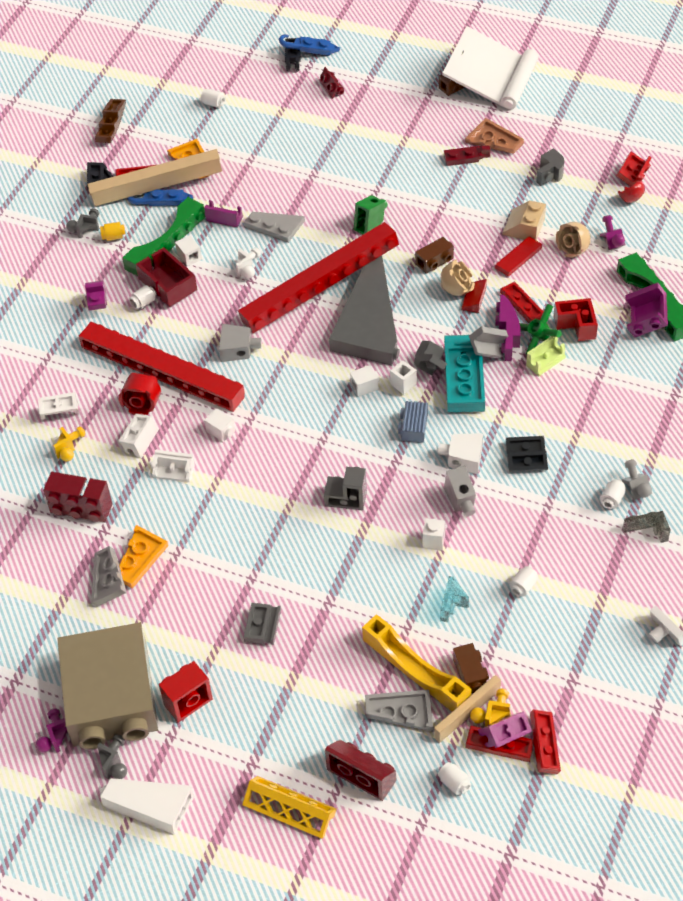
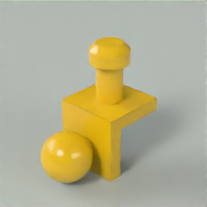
(64, 446)
(495, 711)

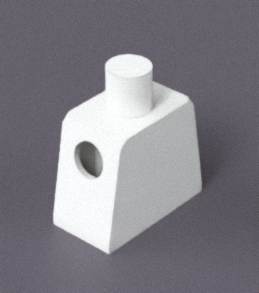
(463, 451)

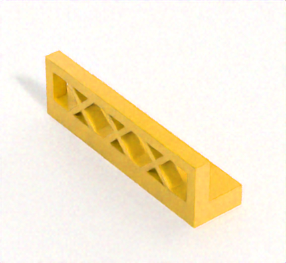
(294, 800)

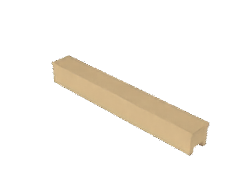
(155, 177)

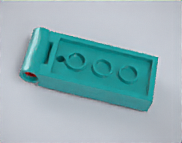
(463, 375)

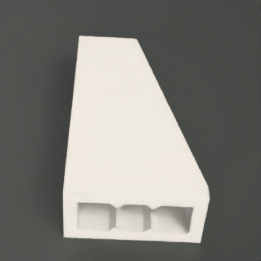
(149, 802)

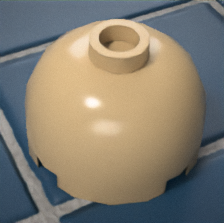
(573, 239)
(456, 278)

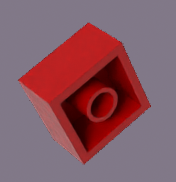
(185, 691)

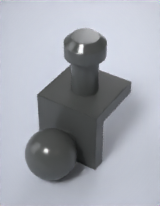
(84, 223)
(110, 759)

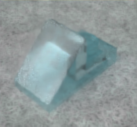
(453, 597)

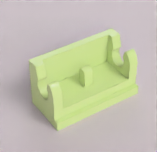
(545, 356)

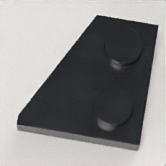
(97, 172)

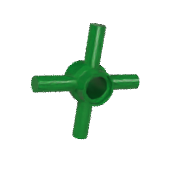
(539, 329)

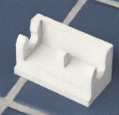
(58, 404)
(138, 434)
(172, 466)

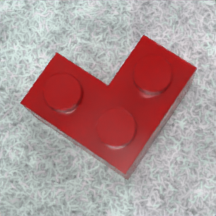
(577, 315)

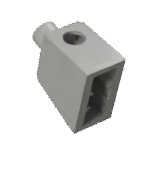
(237, 343)
(460, 490)

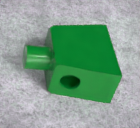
(369, 213)

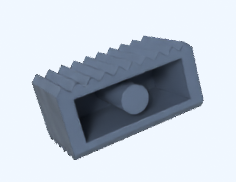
(414, 421)

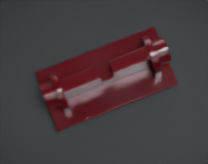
(331, 83)

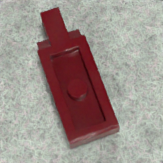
(466, 155)

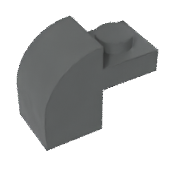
(550, 167)
(429, 357)

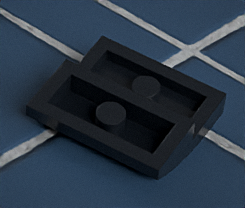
(526, 453)

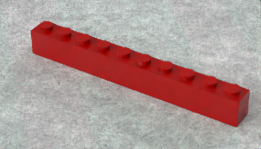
(318, 277)
(163, 366)

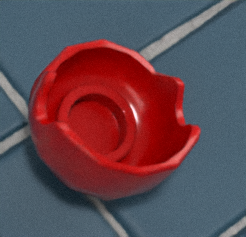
(632, 193)

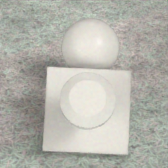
(244, 263)

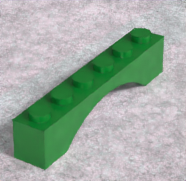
(188, 216)
(637, 273)

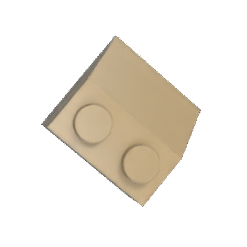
(526, 220)

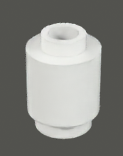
(213, 98)
(142, 297)
(612, 494)
(523, 581)
(455, 778)

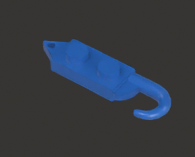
(310, 45)
(161, 198)

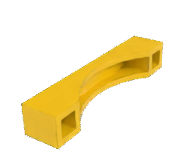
(442, 686)

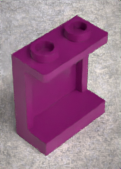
(647, 310)

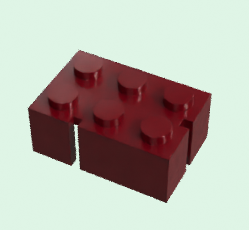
(169, 278)
(65, 497)

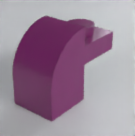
(96, 295)

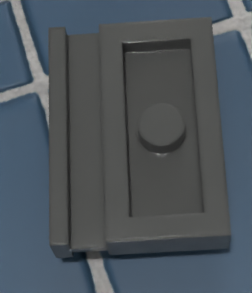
(262, 623)

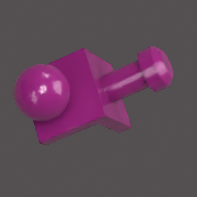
(613, 237)
(57, 731)

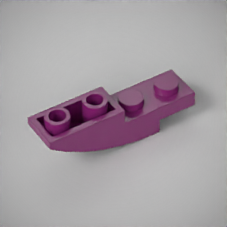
(508, 321)

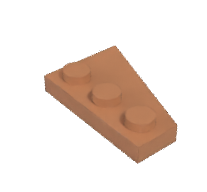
(495, 136)

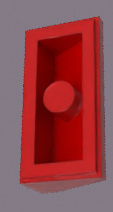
(473, 299)

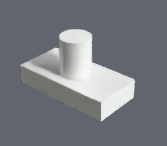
(665, 627)

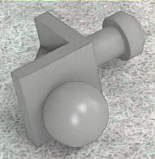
(638, 483)

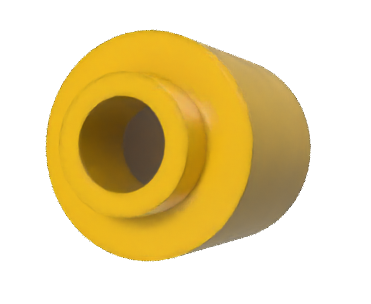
(112, 231)

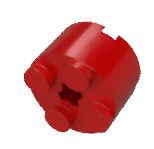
(140, 393)

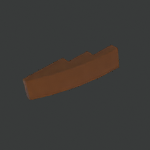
(111, 120)

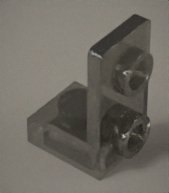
(652, 519)

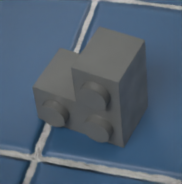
(347, 491)

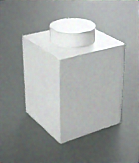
(188, 250)
(403, 377)
(364, 380)
(219, 425)
(433, 534)

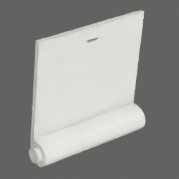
(490, 68)

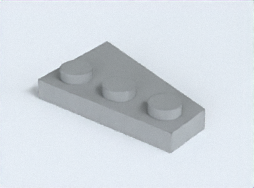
(107, 577)

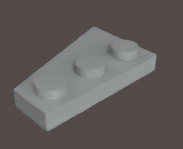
(275, 225)
(401, 708)

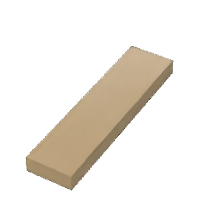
(463, 711)

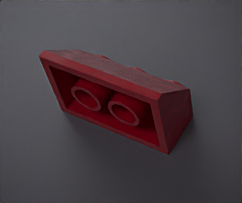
(360, 769)

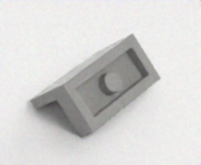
(487, 340)

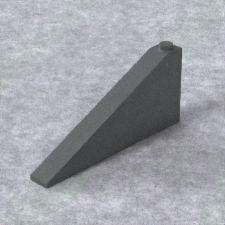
(367, 319)

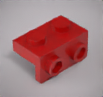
(633, 168)

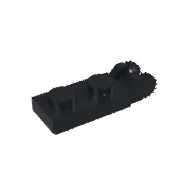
(292, 56)

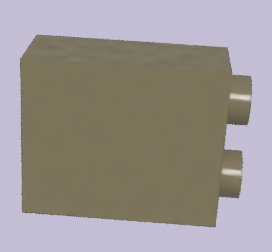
(107, 685)

